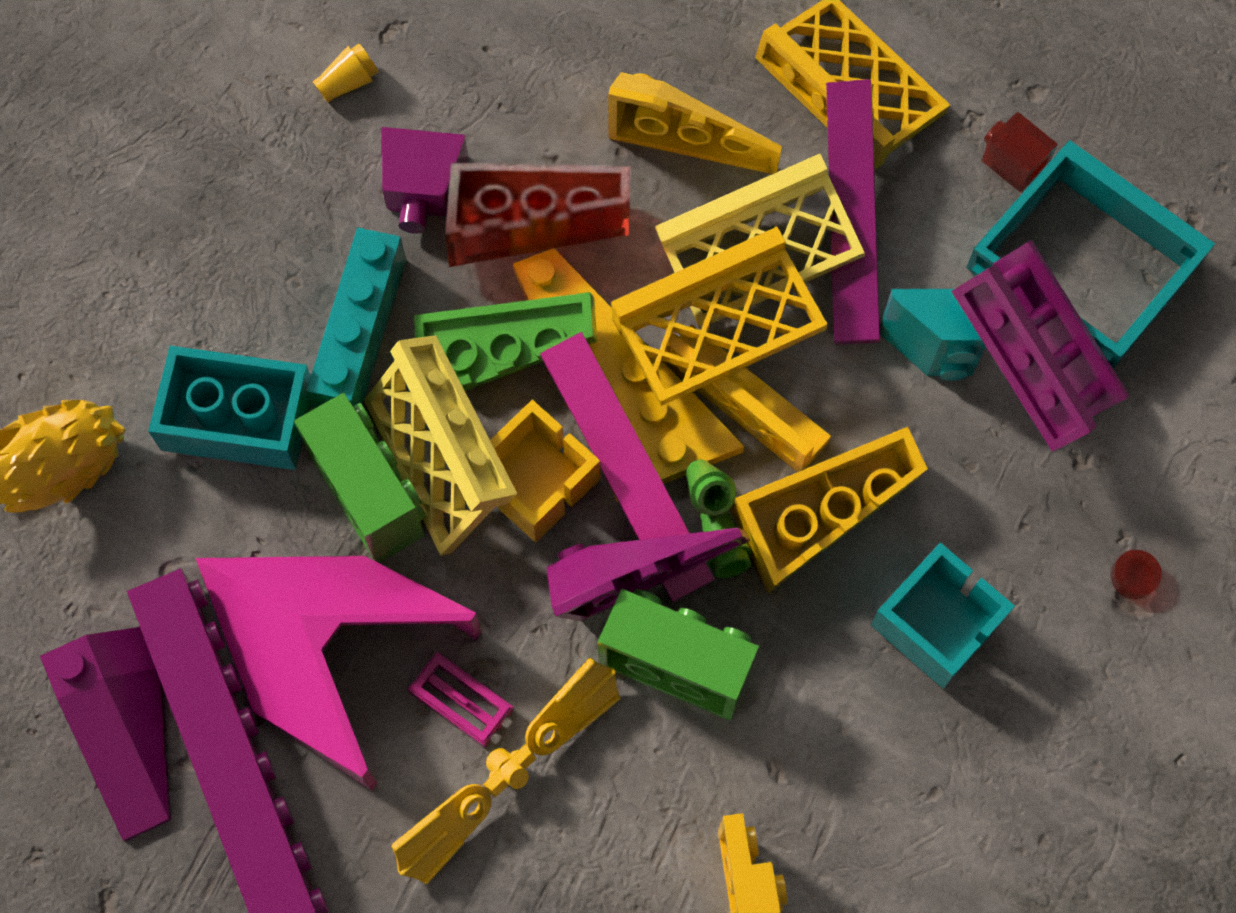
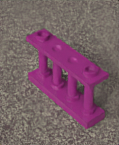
(1041, 345)

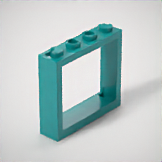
(1124, 204)

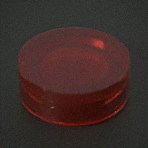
(1136, 574)

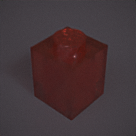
(1018, 151)

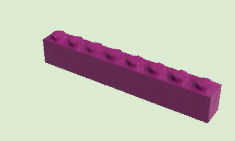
(222, 747)

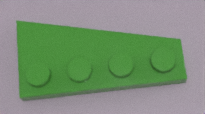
(506, 337)

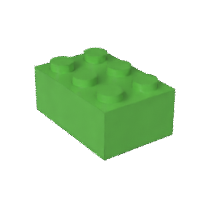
(362, 476)
(677, 652)

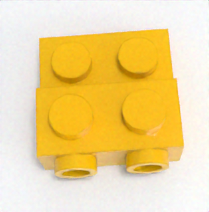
(748, 886)

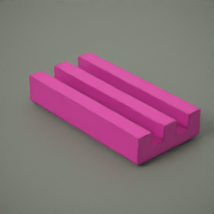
(493, 724)

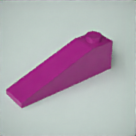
(592, 577)

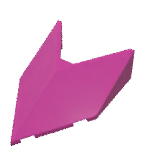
(285, 614)

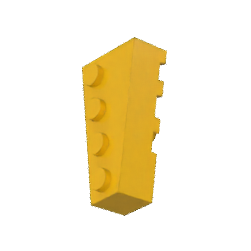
(818, 506)

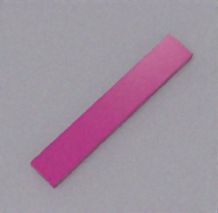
(619, 452)

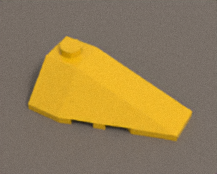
(669, 120)

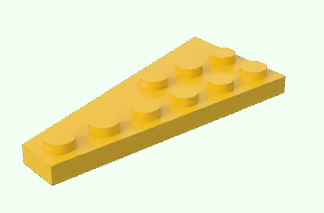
(669, 433)

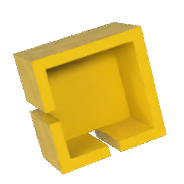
(540, 472)

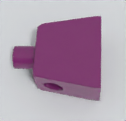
(418, 173)

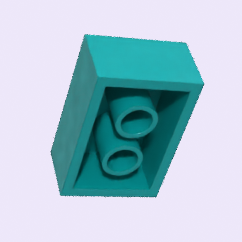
(230, 407)

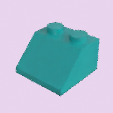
(932, 332)

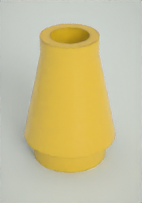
(346, 73)

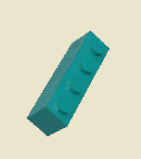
(358, 318)

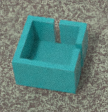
(936, 621)

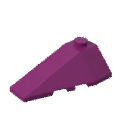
(118, 720)

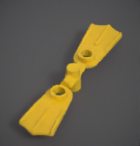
(443, 832)

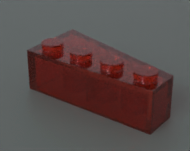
(532, 208)

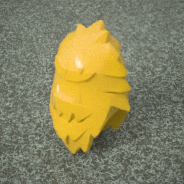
(56, 453)

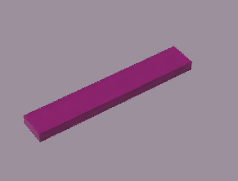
(853, 177)

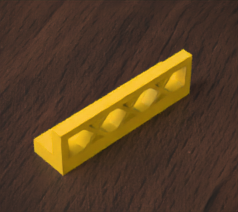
(755, 406)

